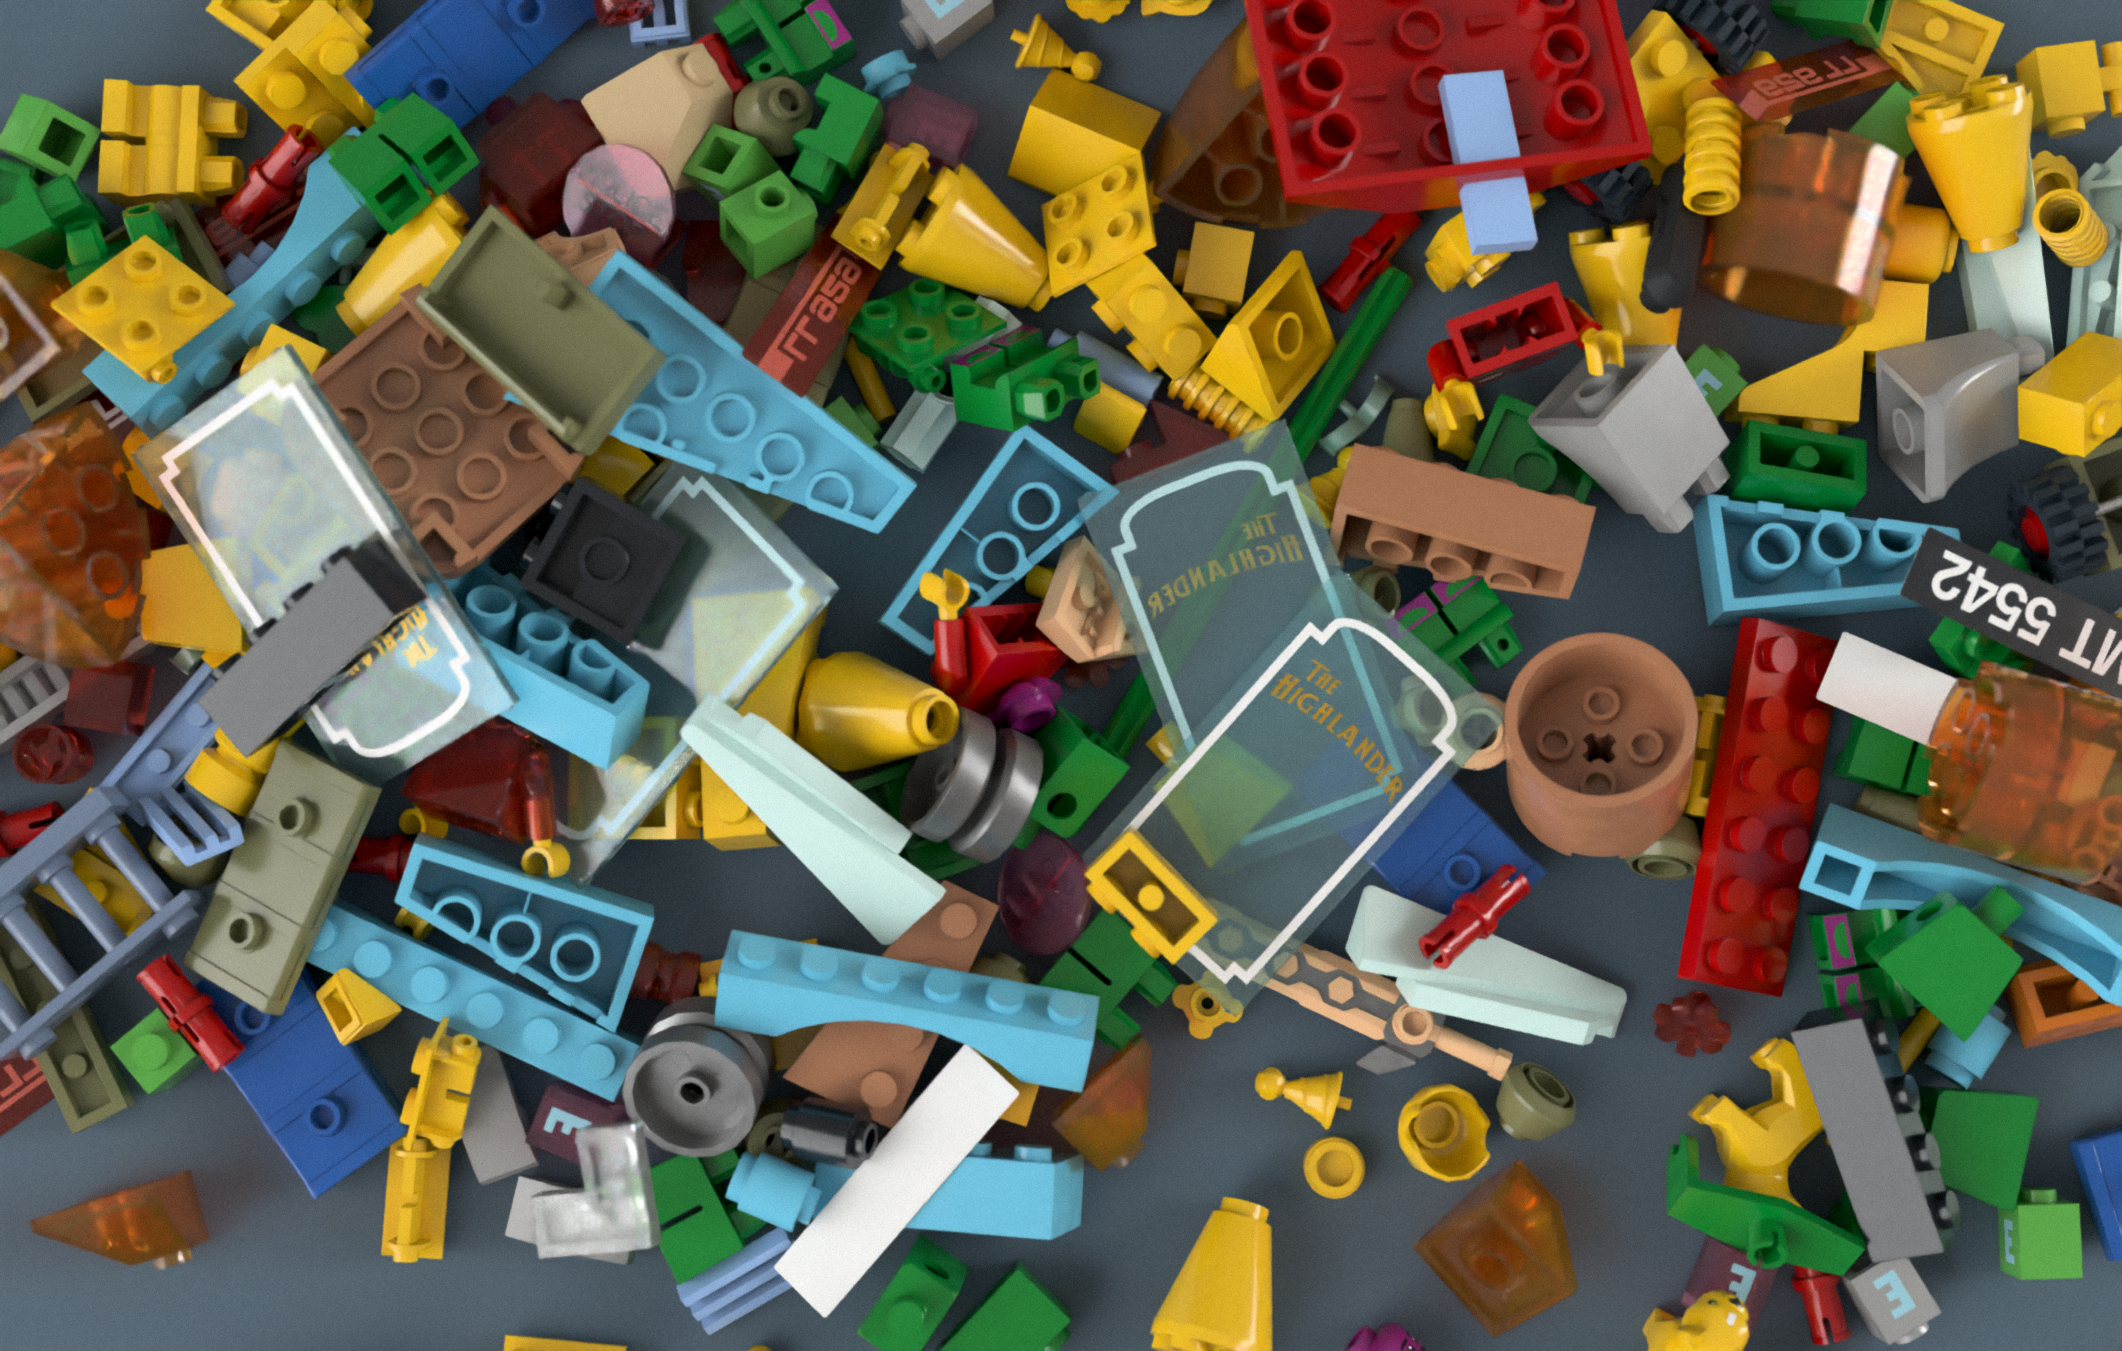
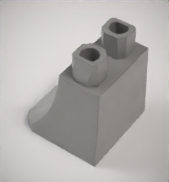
(1950, 405)
(1639, 433)

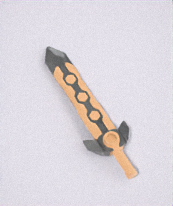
(1379, 1011)

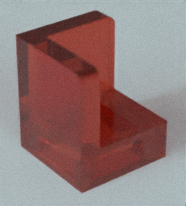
(110, 698)

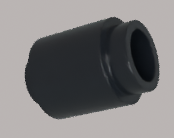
(829, 1132)

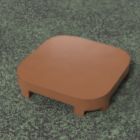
(444, 438)

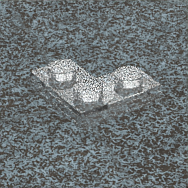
(613, 1207)

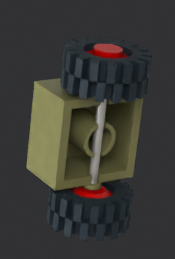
(2071, 514)

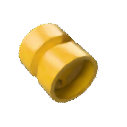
(229, 776)

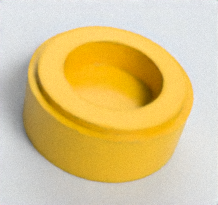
(1333, 1167)

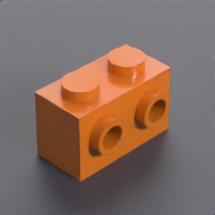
(2056, 1005)

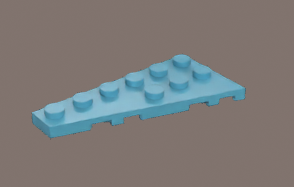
(734, 418)

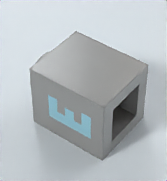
(944, 23)
(1890, 1298)

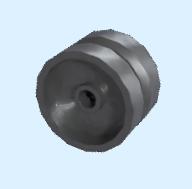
(973, 788)
(697, 1080)

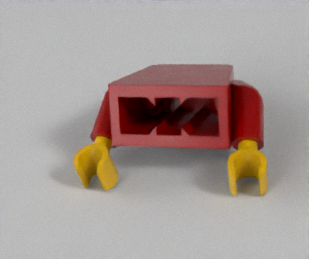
(1511, 339)
(987, 645)

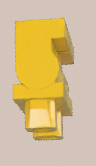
(167, 144)

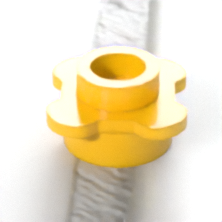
(1201, 1020)

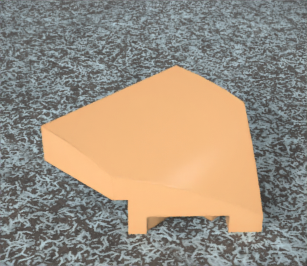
(1081, 608)

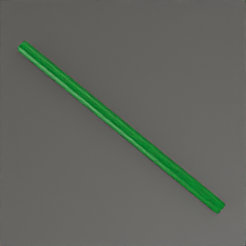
(1305, 431)

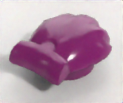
(1026, 705)

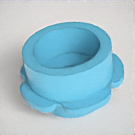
(888, 75)

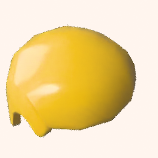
(1444, 1132)

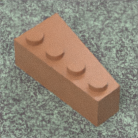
(1458, 524)
(881, 1061)

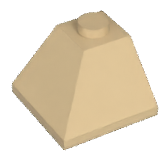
(664, 107)

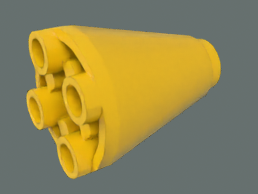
(1977, 156)
(975, 243)
(404, 260)
(1612, 282)
(869, 713)
(1223, 1287)

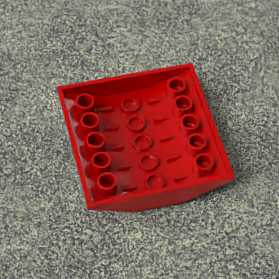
(1363, 110)

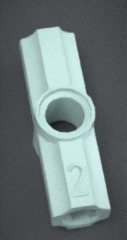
(931, 417)

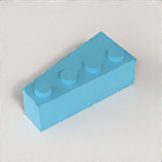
(999, 530)
(1799, 561)
(565, 685)
(545, 928)
(994, 1192)

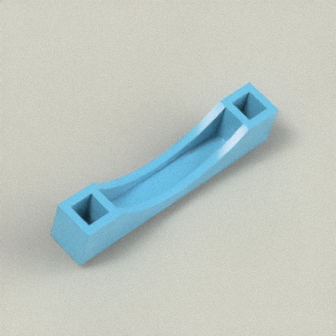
(323, 237)
(1888, 867)
(788, 985)
(477, 1002)

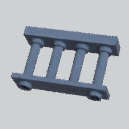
(50, 862)

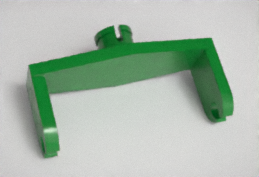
(1760, 1222)

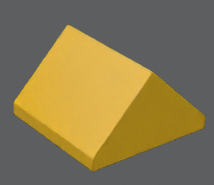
(1077, 133)
(1274, 341)

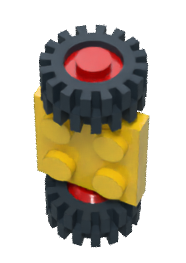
(1672, 61)

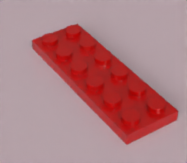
(1759, 810)

